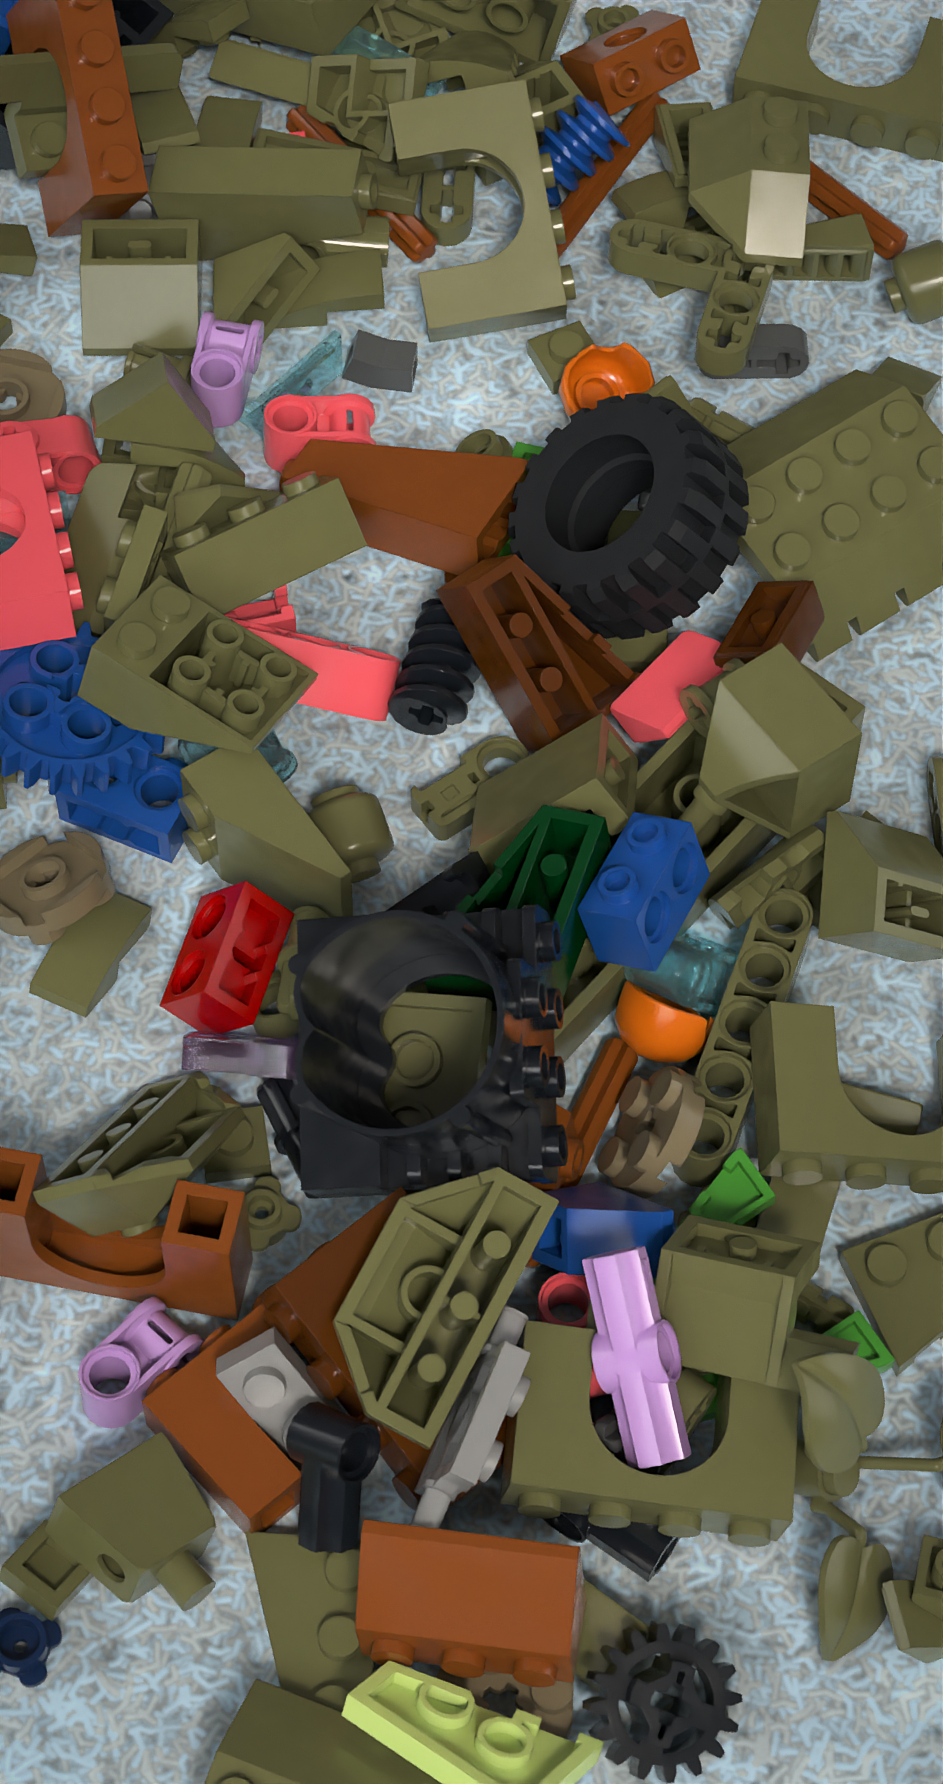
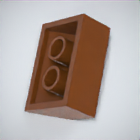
(470, 1602)

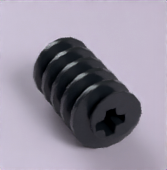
(434, 675)

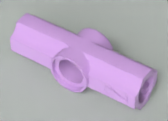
(636, 1357)

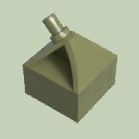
(775, 748)

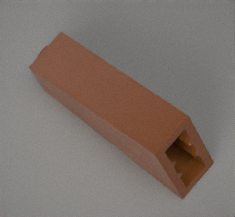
(421, 502)

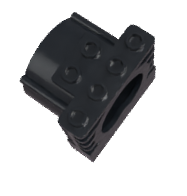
(342, 990)

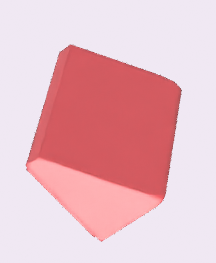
(652, 704)

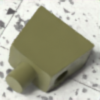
(139, 1525)

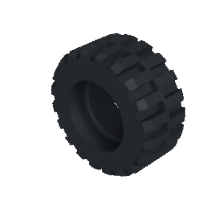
(673, 546)

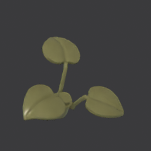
(839, 1410)

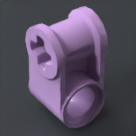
(224, 366)
(135, 1354)

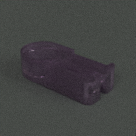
(239, 1054)

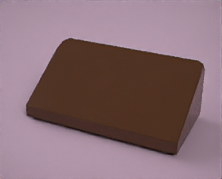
(773, 615)

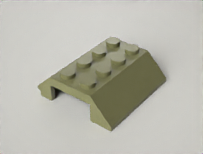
(847, 500)

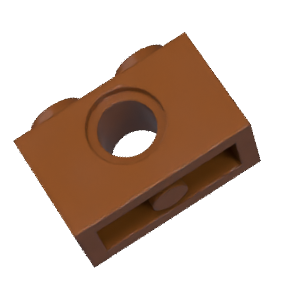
(633, 60)

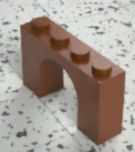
(102, 156)
(189, 1263)
(219, 1438)

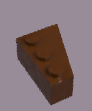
(533, 650)

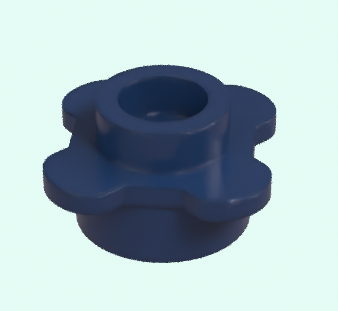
(41, 1639)

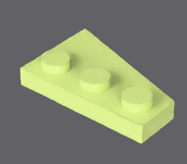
(459, 1741)

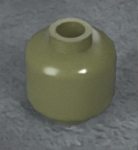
(918, 282)
(354, 828)

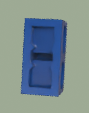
(126, 811)
(644, 891)

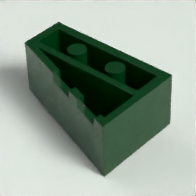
(545, 866)

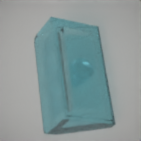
(303, 378)

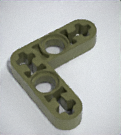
(635, 252)

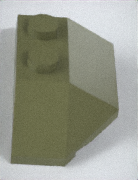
(753, 176)
(134, 1159)
(435, 1295)

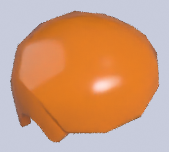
(601, 374)
(659, 1027)

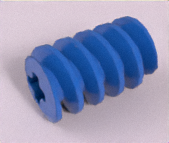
(577, 142)

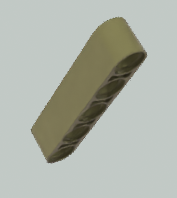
(728, 1060)

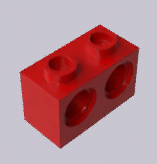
(227, 959)

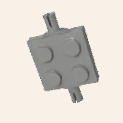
(466, 1440)

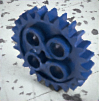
(56, 732)

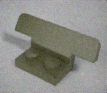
(38, 100)
(112, 552)
(736, 1300)

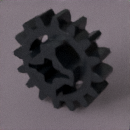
(654, 1727)

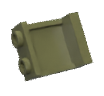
(575, 773)

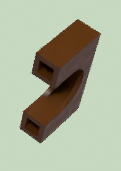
(303, 1313)

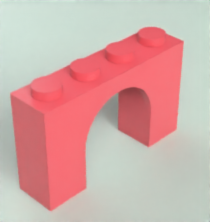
(33, 586)

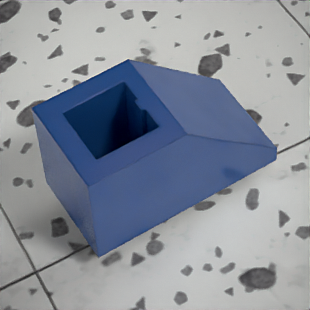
(601, 1220)

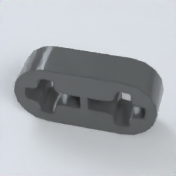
(775, 353)

